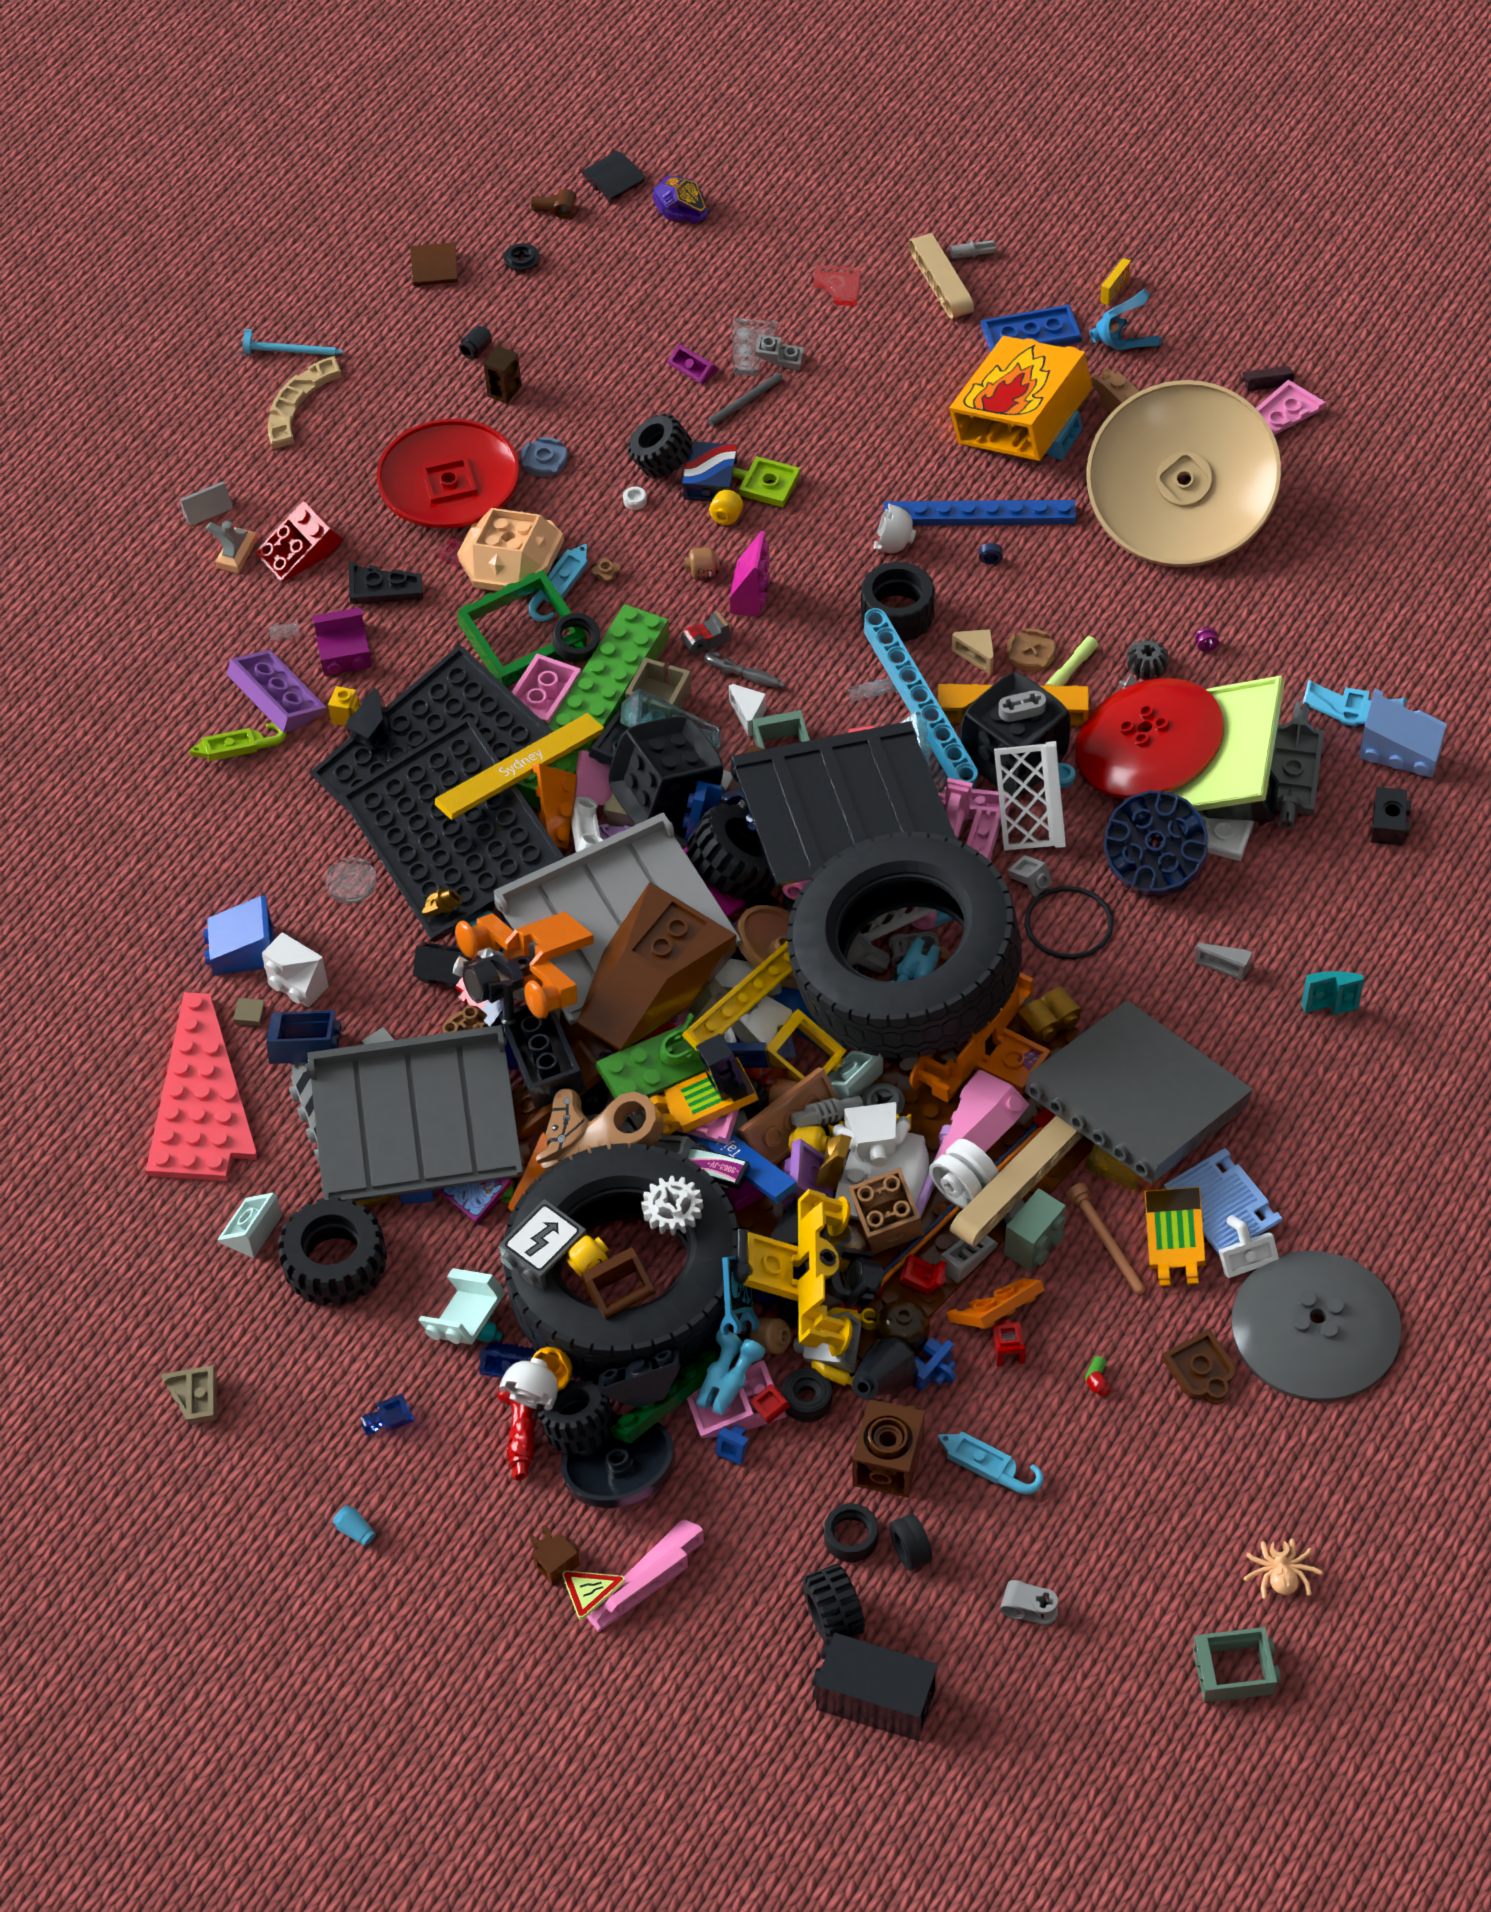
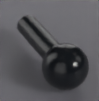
(742, 1268)

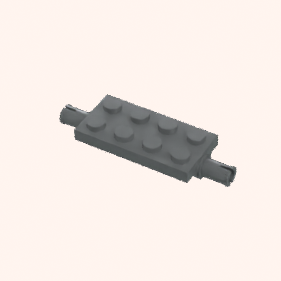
(1296, 765)

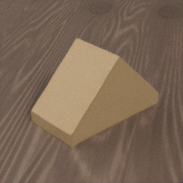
(975, 647)

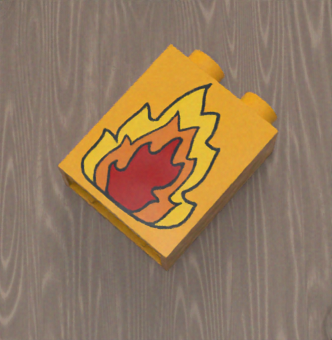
(1021, 397)

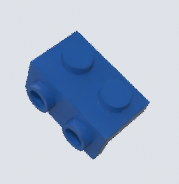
(705, 797)

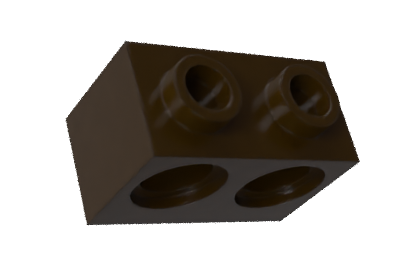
(502, 374)

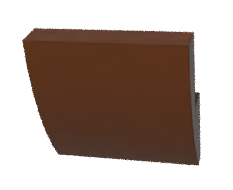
(434, 264)

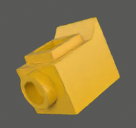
(342, 705)

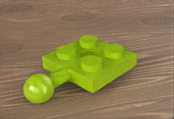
(762, 471)

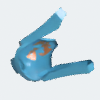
(1109, 327)

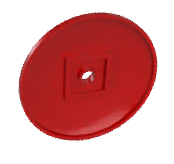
(456, 449)
(1179, 746)

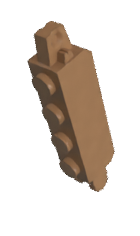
(1113, 389)

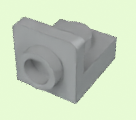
(1032, 873)

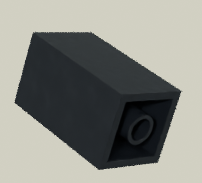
(875, 1686)

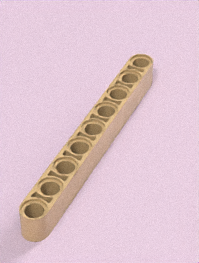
(1015, 1181)

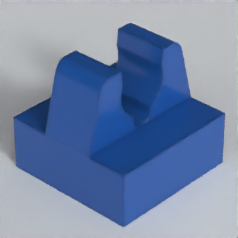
(732, 1444)

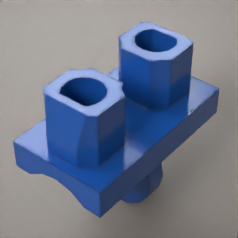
(939, 1356)

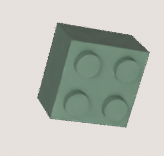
(1035, 1230)

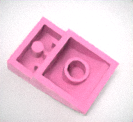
(740, 1410)

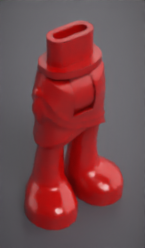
(521, 1437)

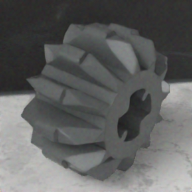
(1147, 658)

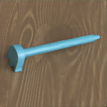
(249, 345)

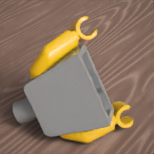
(832, 1367)

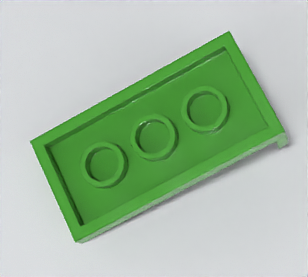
(652, 1064)

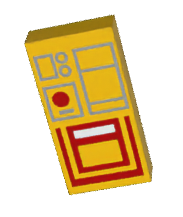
(1115, 281)

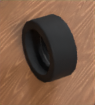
(576, 620)
(851, 1512)

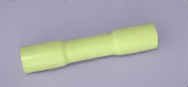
(1080, 655)

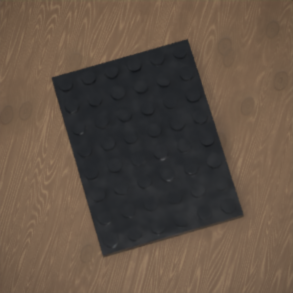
(435, 702)
(432, 852)

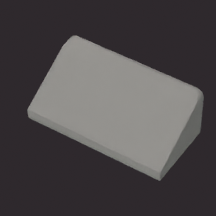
(206, 503)

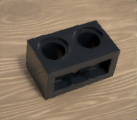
(721, 1067)

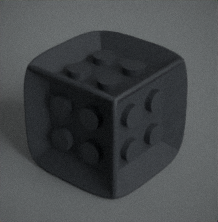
(984, 731)
(660, 767)

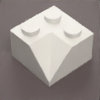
(295, 970)

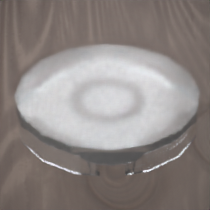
(351, 880)

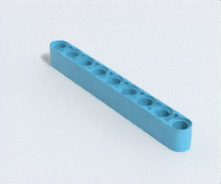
(918, 690)

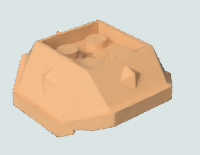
(508, 548)

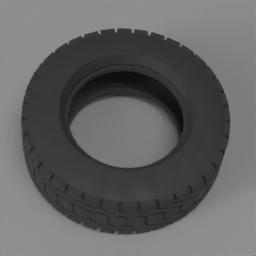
(920, 1011)
(606, 1189)

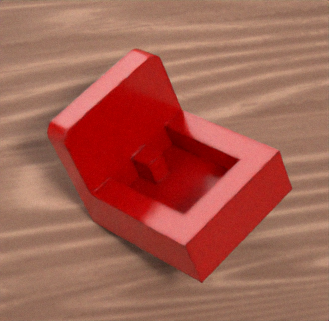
(923, 1275)

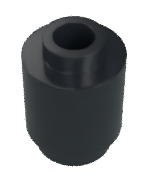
(475, 342)

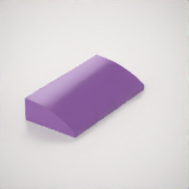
(275, 690)

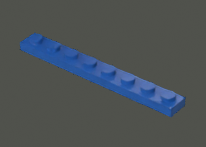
(989, 512)

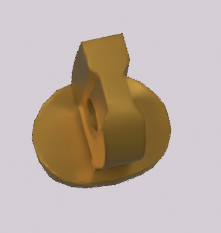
(441, 902)

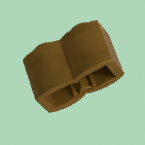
(1049, 1015)

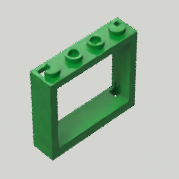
(513, 672)

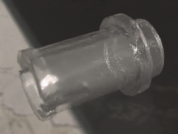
(284, 631)

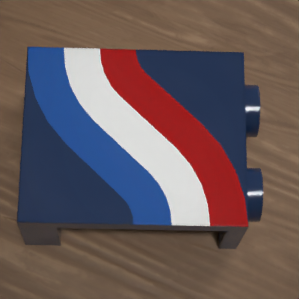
(708, 470)

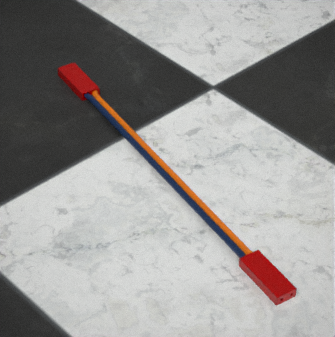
(1039, 1123)

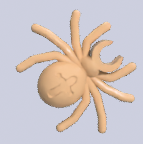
(1282, 1569)

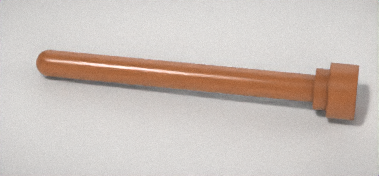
(1080, 1196)

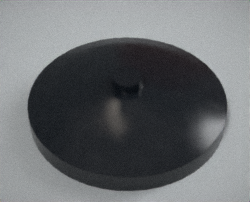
(620, 1471)

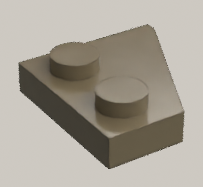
(194, 1392)

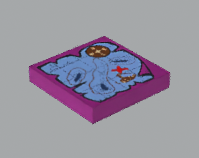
(476, 1198)

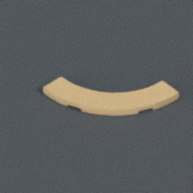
(292, 395)

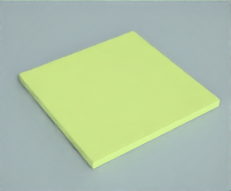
(1245, 755)

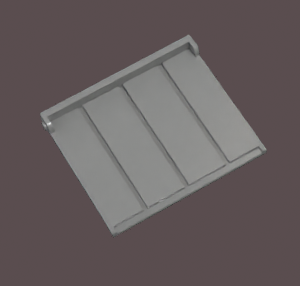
(600, 890)

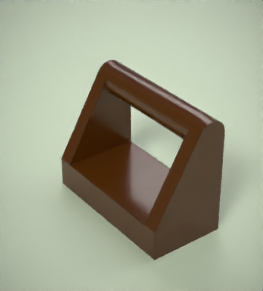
(612, 1271)

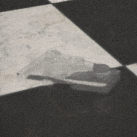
(744, 340)

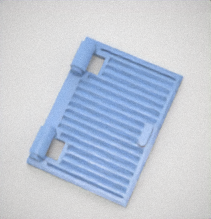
(1225, 1196)

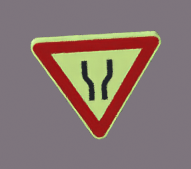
(590, 1590)

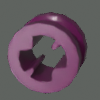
(1207, 639)

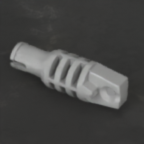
(824, 1112)

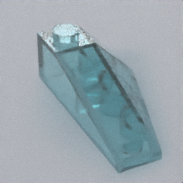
(645, 707)

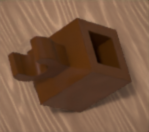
(554, 1555)

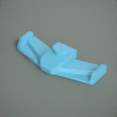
(1349, 709)

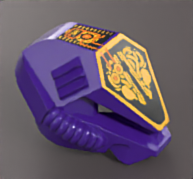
(678, 192)

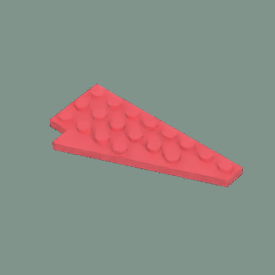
(200, 1106)

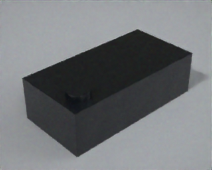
(542, 1055)

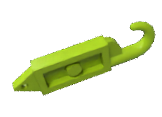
(235, 743)

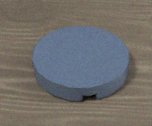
(544, 457)

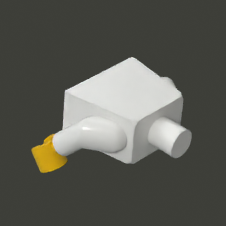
(873, 1131)

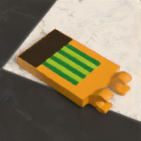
(698, 1103)
(1175, 1232)

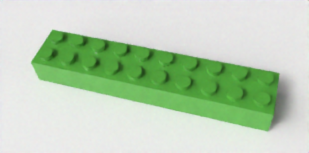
(605, 680)

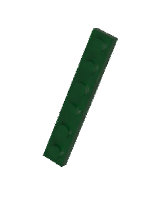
(685, 1384)

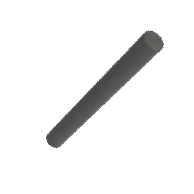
(745, 399)

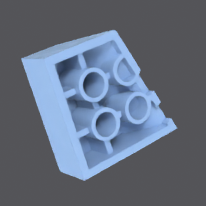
(1401, 737)

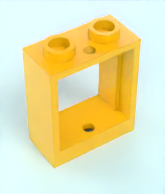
(816, 1034)

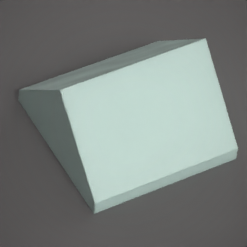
(855, 1074)
(252, 1224)

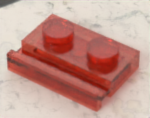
(767, 1075)

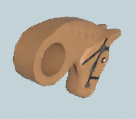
(572, 1132)

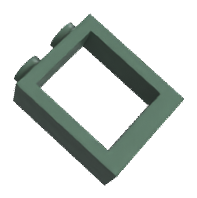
(768, 728)
(1234, 1640)

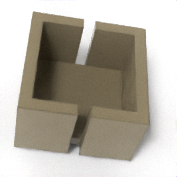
(652, 679)

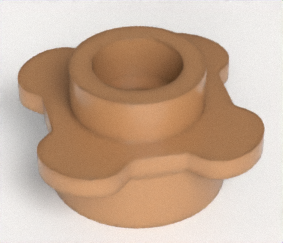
(606, 570)

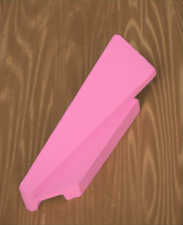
(650, 1573)

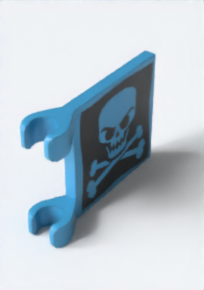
(737, 1300)

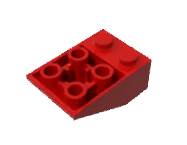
(299, 543)

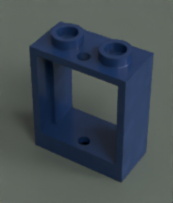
(301, 1024)

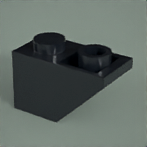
(369, 721)

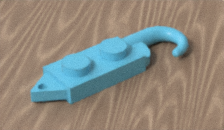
(562, 577)
(987, 1462)

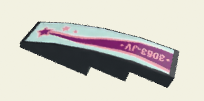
(723, 1168)

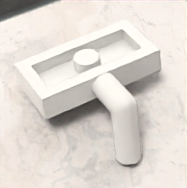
(1249, 1253)

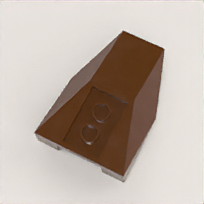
(653, 968)

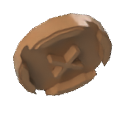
(1031, 650)

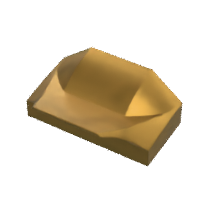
(833, 1162)

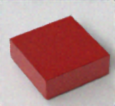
(769, 1403)

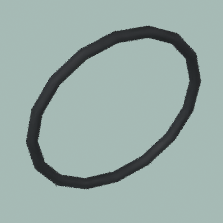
(1065, 955)

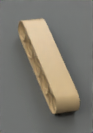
(941, 276)

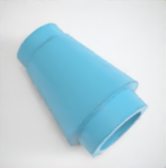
(353, 1525)

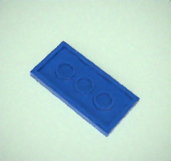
(1047, 326)

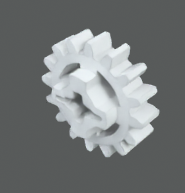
(663, 1214)

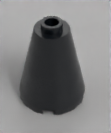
(885, 1369)

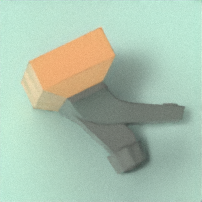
(236, 545)

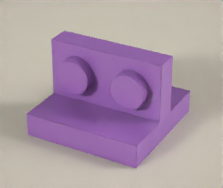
(803, 1168)

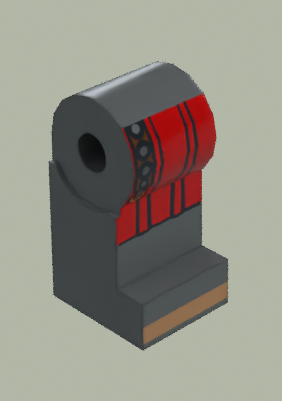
(707, 634)

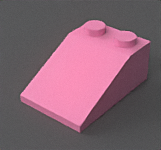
(545, 686)

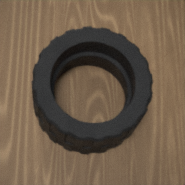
(906, 581)

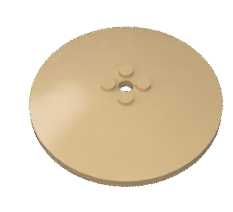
(1174, 433)

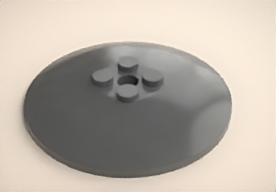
(1307, 1357)

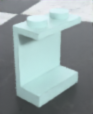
(469, 1308)

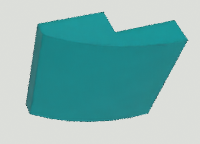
(1332, 989)

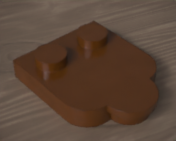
(1201, 1367)

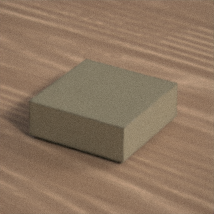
(249, 1012)

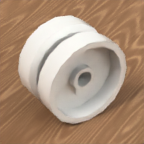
(962, 1172)

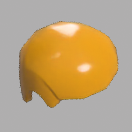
(558, 1363)

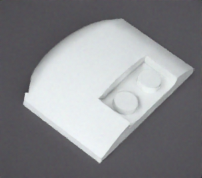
(909, 1156)

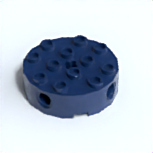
(1172, 824)

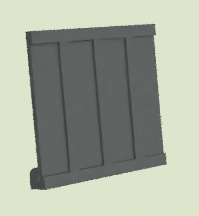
(414, 1114)

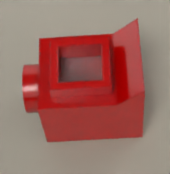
(1008, 1339)

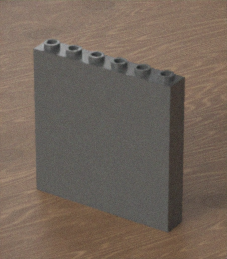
(1138, 1091)

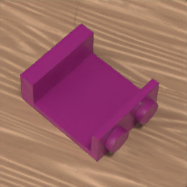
(342, 641)

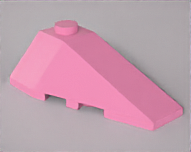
(984, 1112)

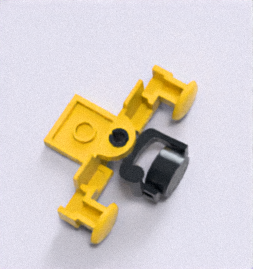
(774, 1264)

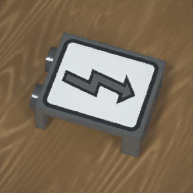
(540, 1243)

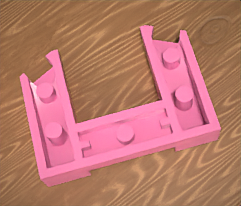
(986, 820)

